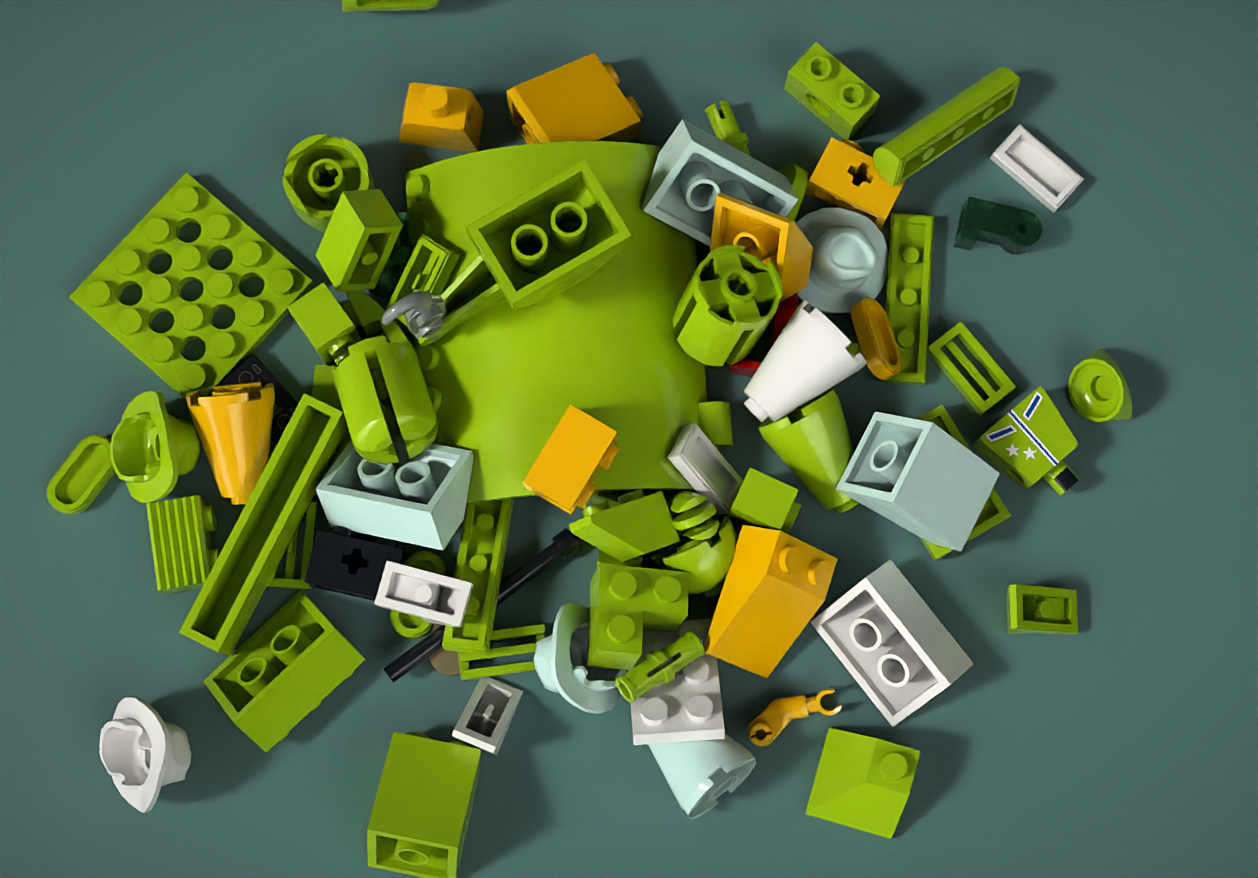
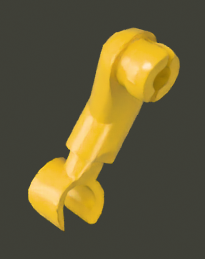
(781, 711)

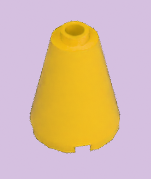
(235, 434)

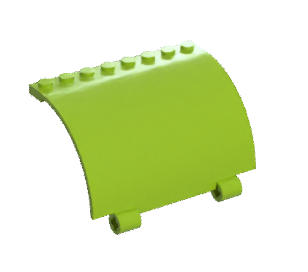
(596, 346)

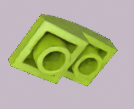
(369, 314)

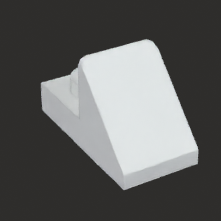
(423, 594)

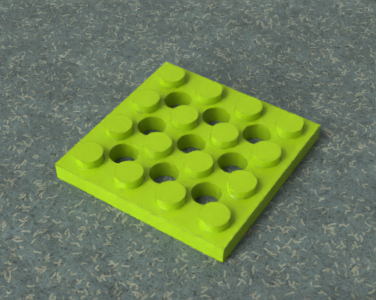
(159, 234)

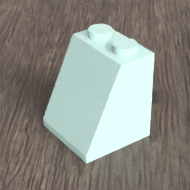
(919, 479)

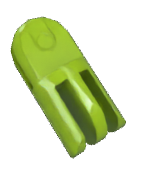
(692, 514)

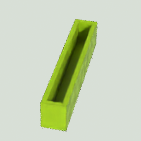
(266, 526)

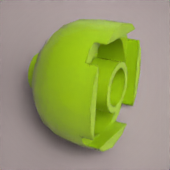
(703, 559)

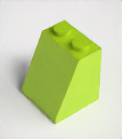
(423, 806)

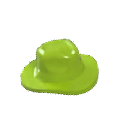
(152, 448)

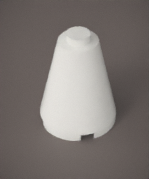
(800, 365)

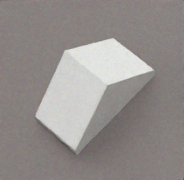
(488, 715)

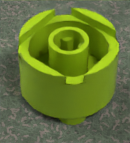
(321, 159)

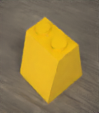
(574, 105)

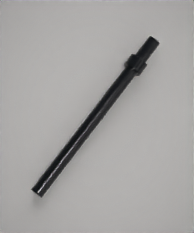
(564, 545)

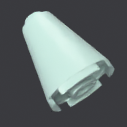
(703, 770)

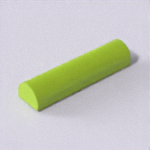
(946, 126)

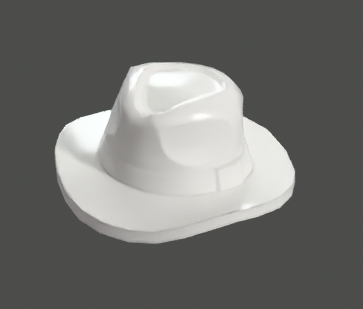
(143, 752)

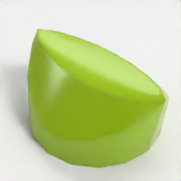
(1100, 389)

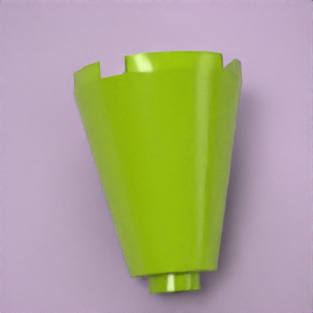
(815, 447)

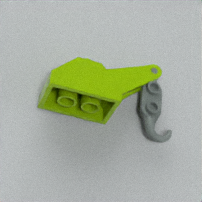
(530, 248)

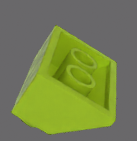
(283, 671)

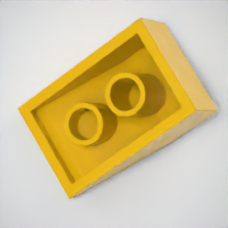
(767, 598)

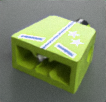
(1031, 444)

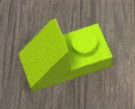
(1041, 610)

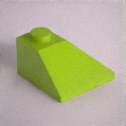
(862, 782)

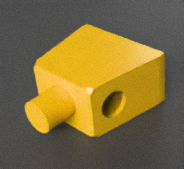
(440, 116)

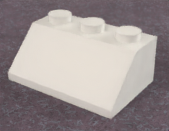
(892, 643)

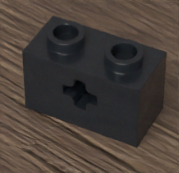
(330, 556)

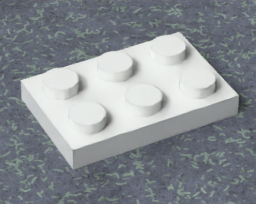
(686, 706)

